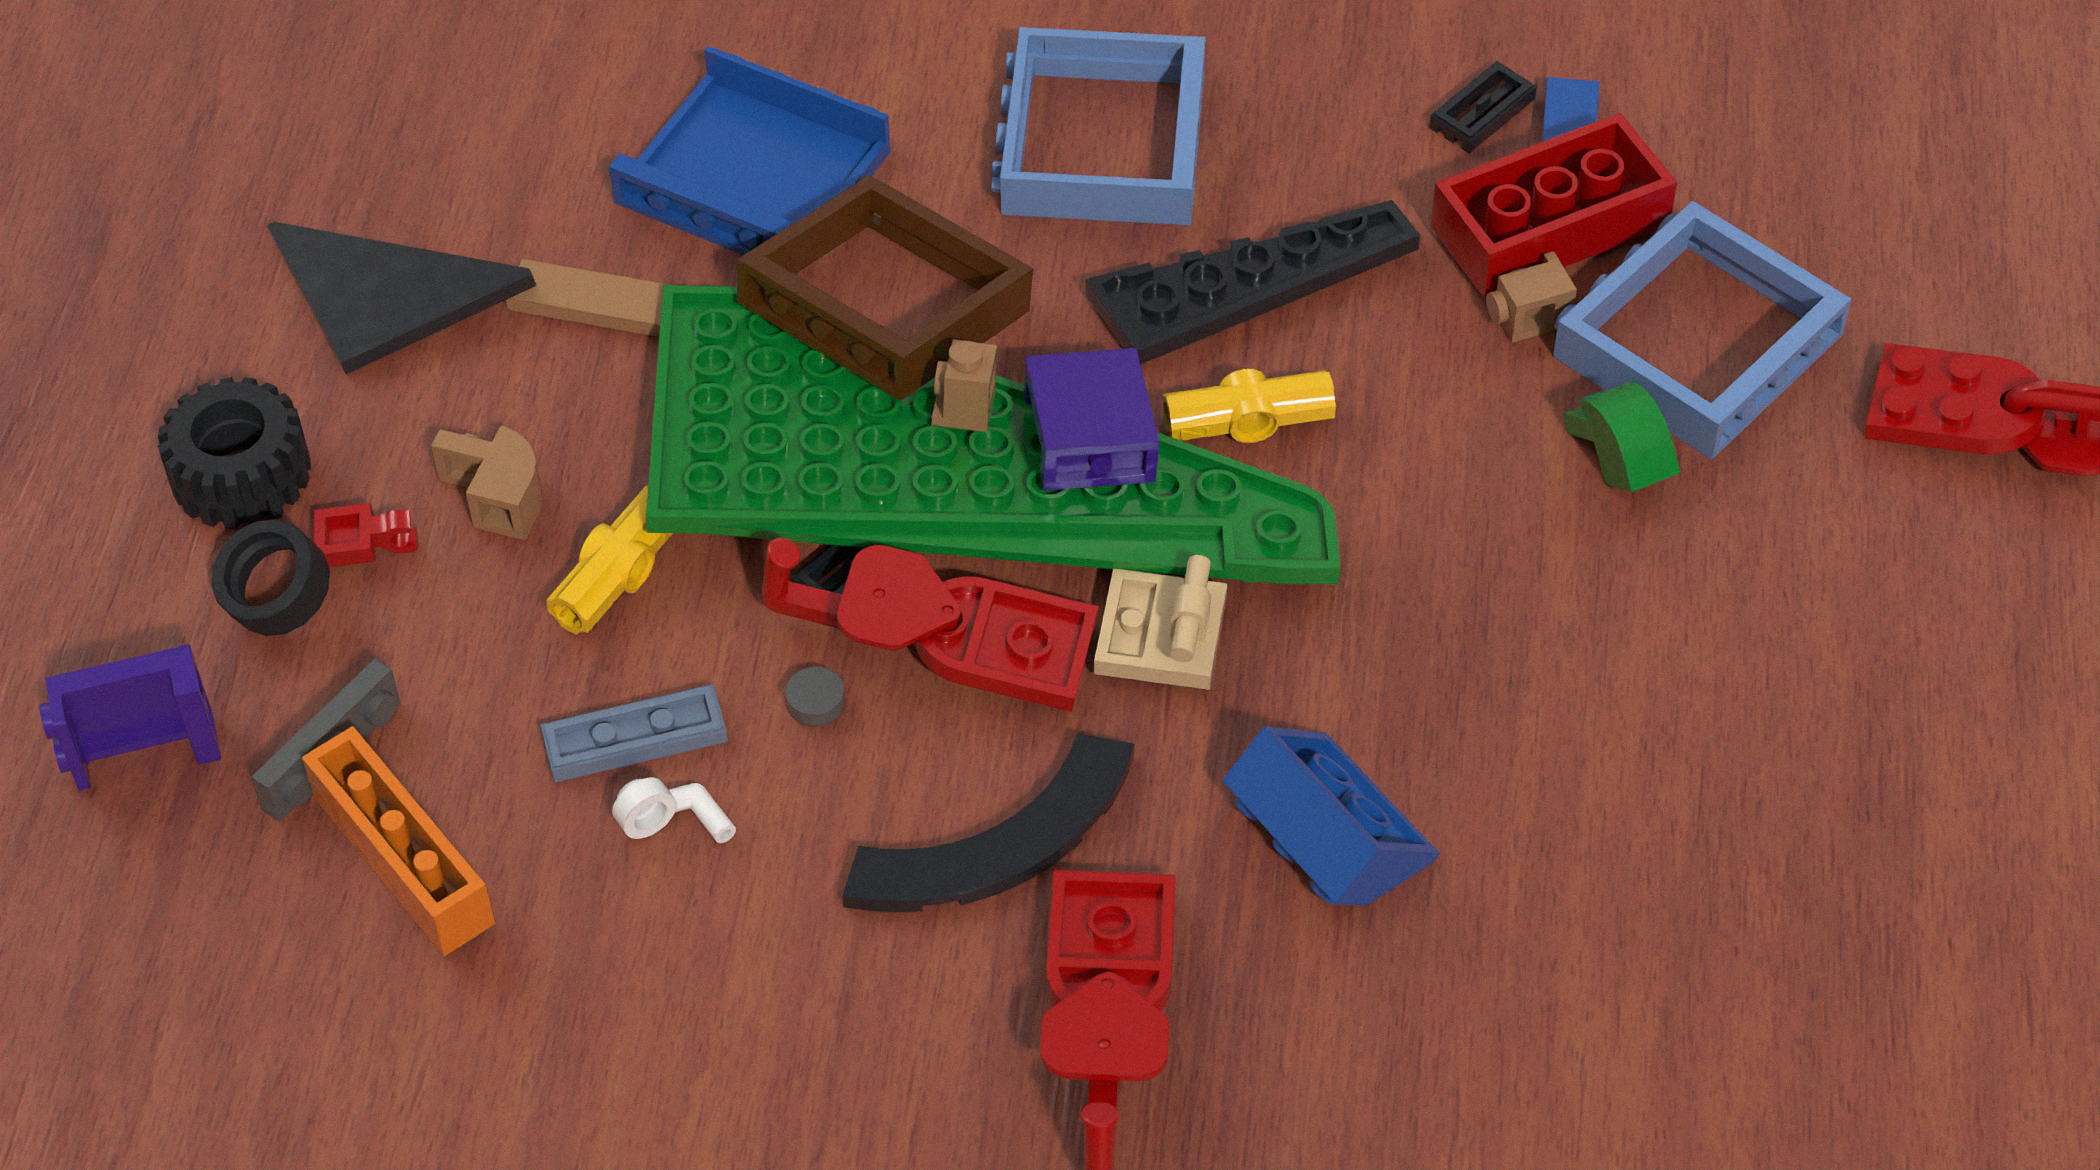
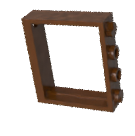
(893, 364)

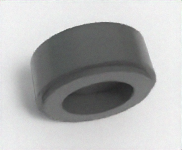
(815, 696)

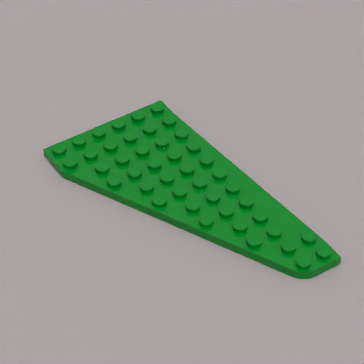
(795, 447)

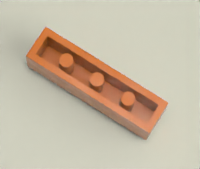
(399, 841)

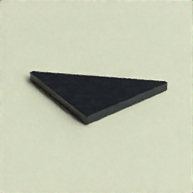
(386, 294)

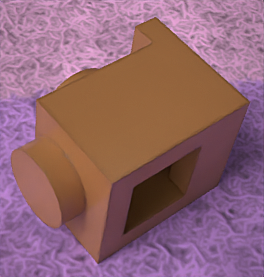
(1531, 299)
(966, 386)

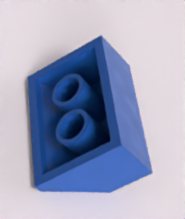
(1327, 815)

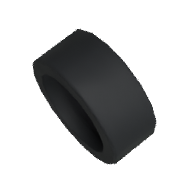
(244, 552)

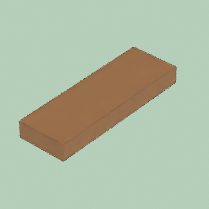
(591, 298)

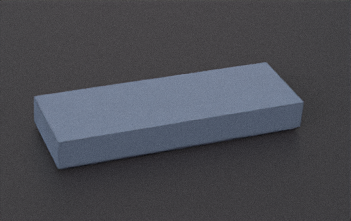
(634, 733)

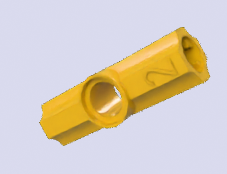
(1249, 405)
(609, 563)

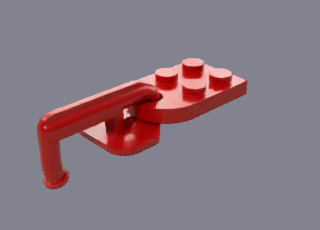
(1984, 408)
(893, 599)
(1108, 990)

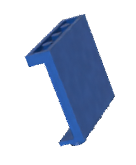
(750, 155)

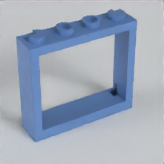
(1107, 58)
(1688, 416)

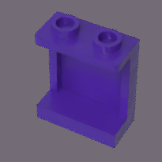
(1092, 419)
(128, 709)

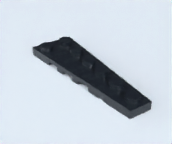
(1212, 292)

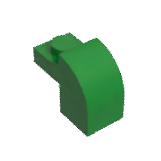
(1627, 435)

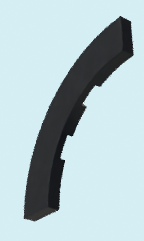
(1001, 855)

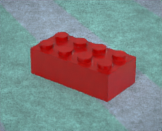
(1555, 196)

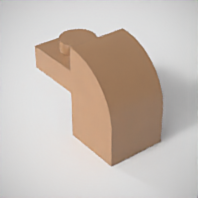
(499, 476)

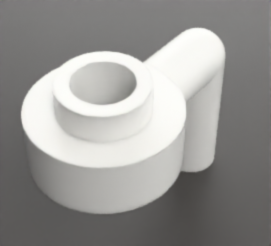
(648, 806)

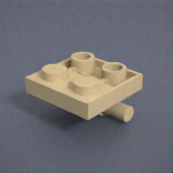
(1162, 626)

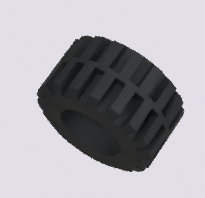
(228, 420)

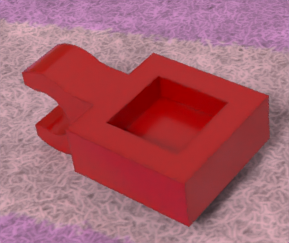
(354, 531)

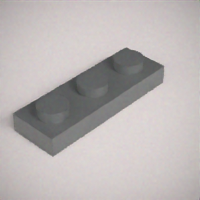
(363, 703)

